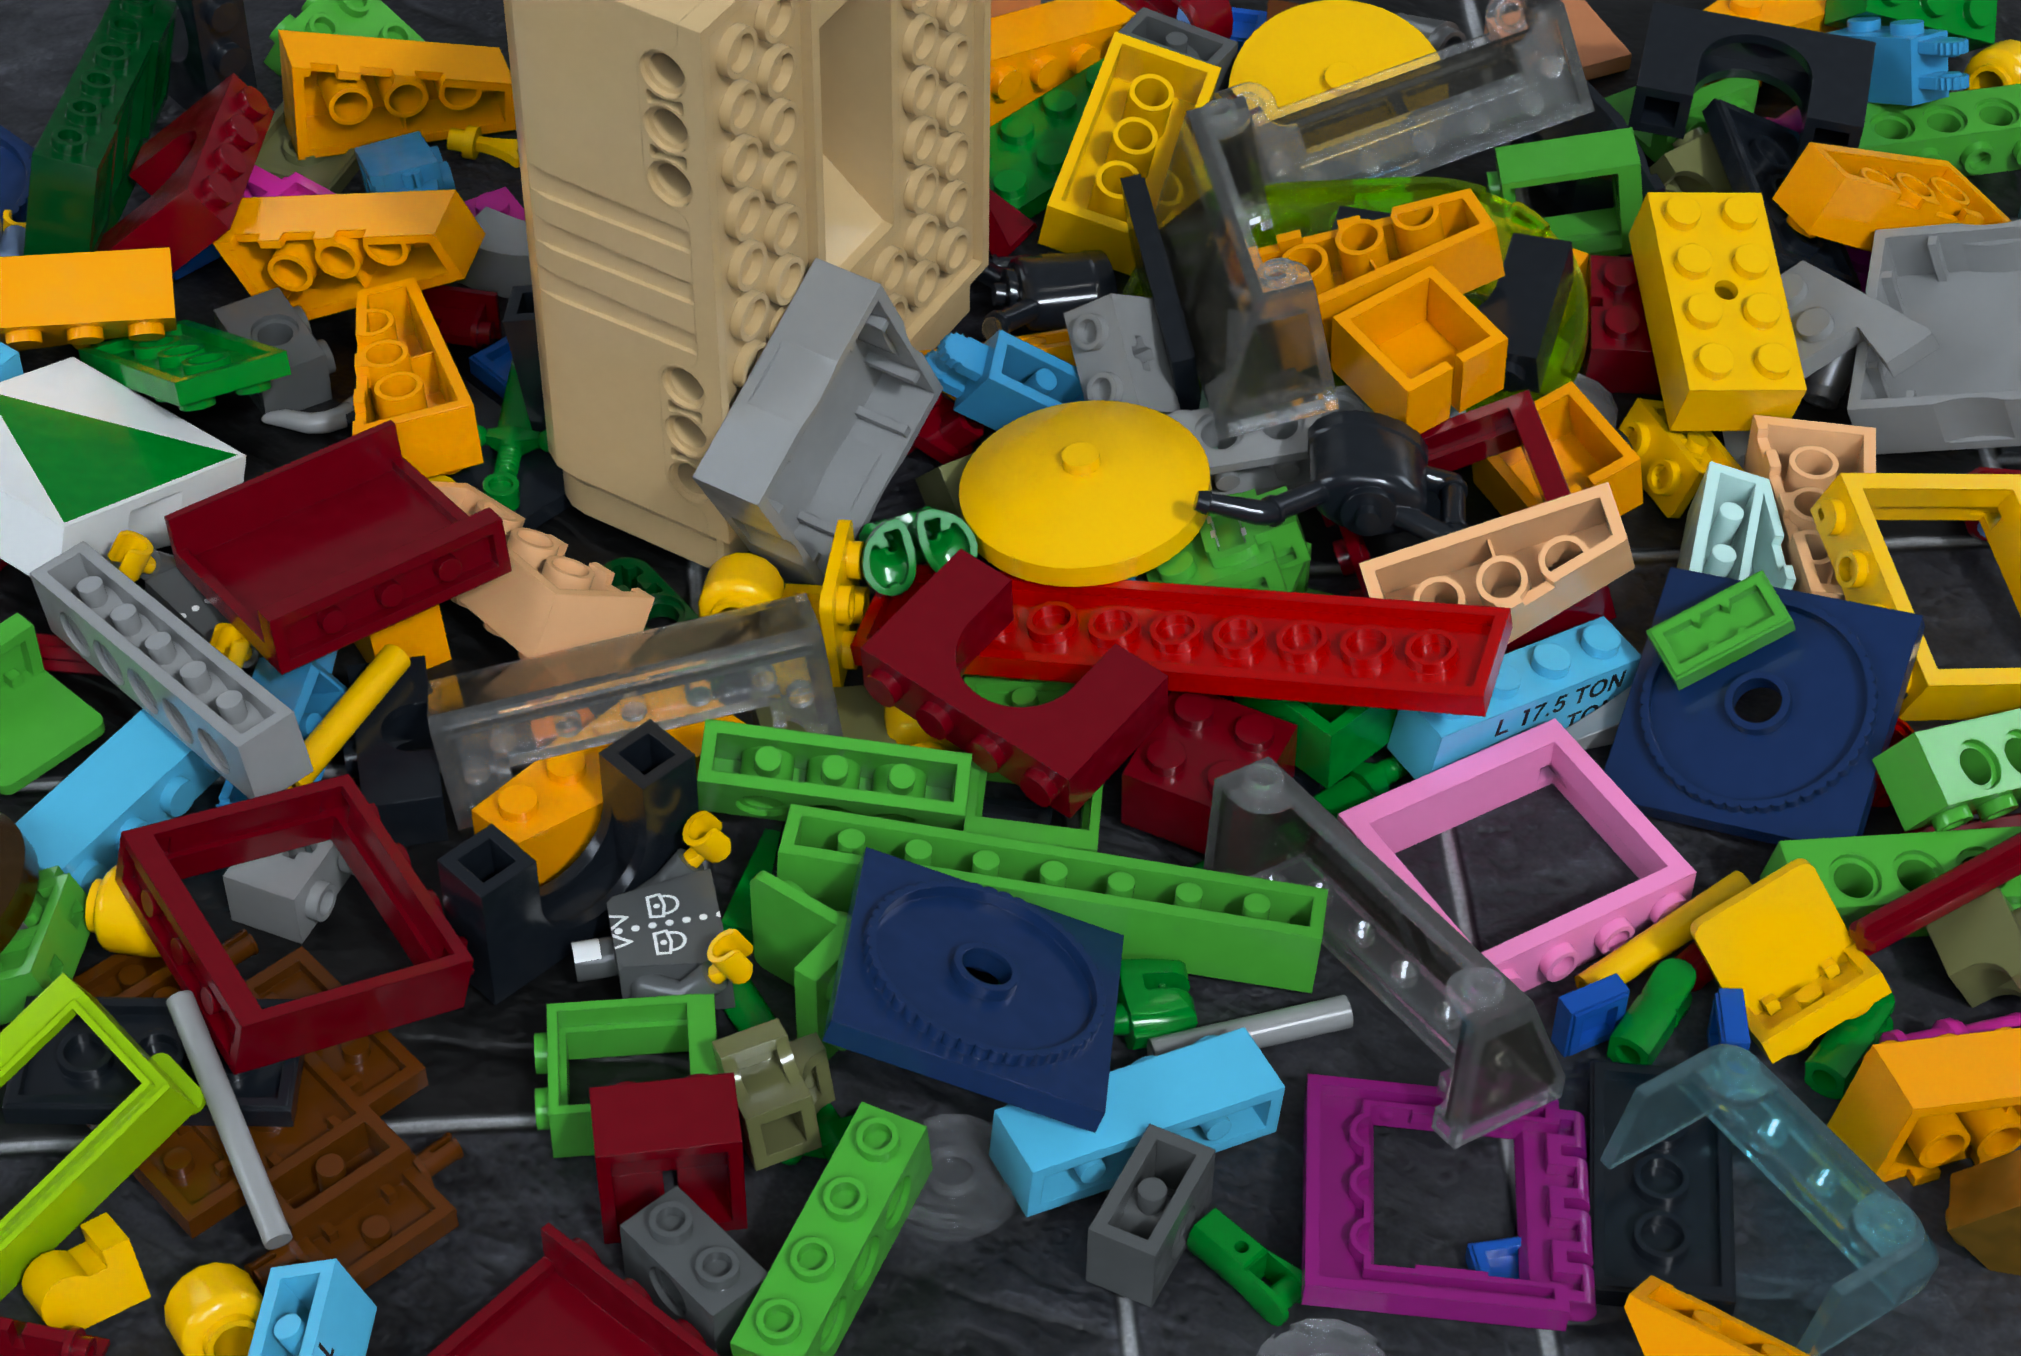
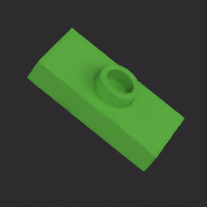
(1720, 630)

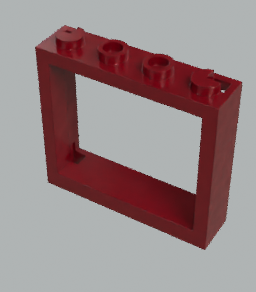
(1473, 438)
(334, 809)

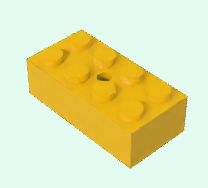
(1123, 132)
(1715, 310)

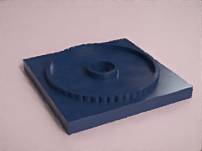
(1780, 778)
(911, 1002)

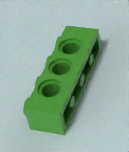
(1969, 129)
(769, 768)
(1955, 772)
(1877, 869)
(839, 1239)

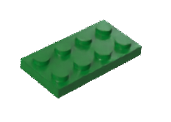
(1034, 142)
(189, 365)

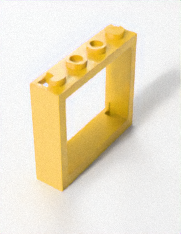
(1868, 576)

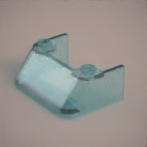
(1807, 1165)

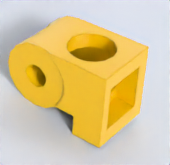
(87, 1280)

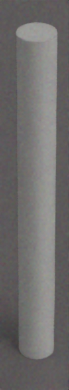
(229, 1120)

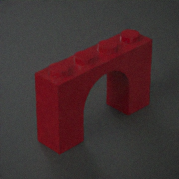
(195, 174)
(1050, 749)

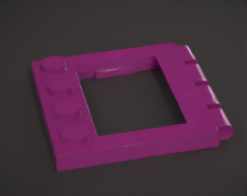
(1338, 1214)

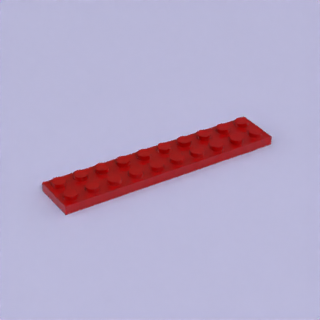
(1246, 642)

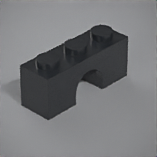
(397, 780)

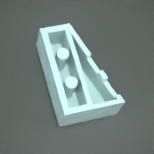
(1735, 528)

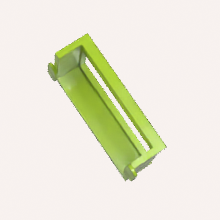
(111, 1149)

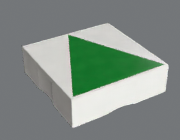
(95, 462)

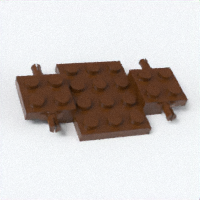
(339, 1172)

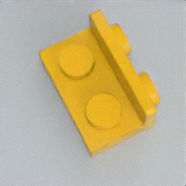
(1671, 459)

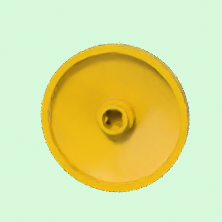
(1324, 48)
(1084, 493)

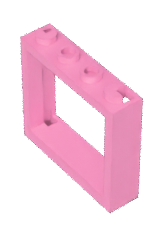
(1506, 774)

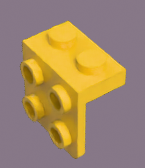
(839, 601)
(1789, 958)

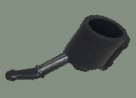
(1042, 287)
(1363, 477)

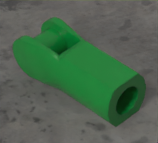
(1654, 1014)
(1843, 1047)
(1244, 1263)

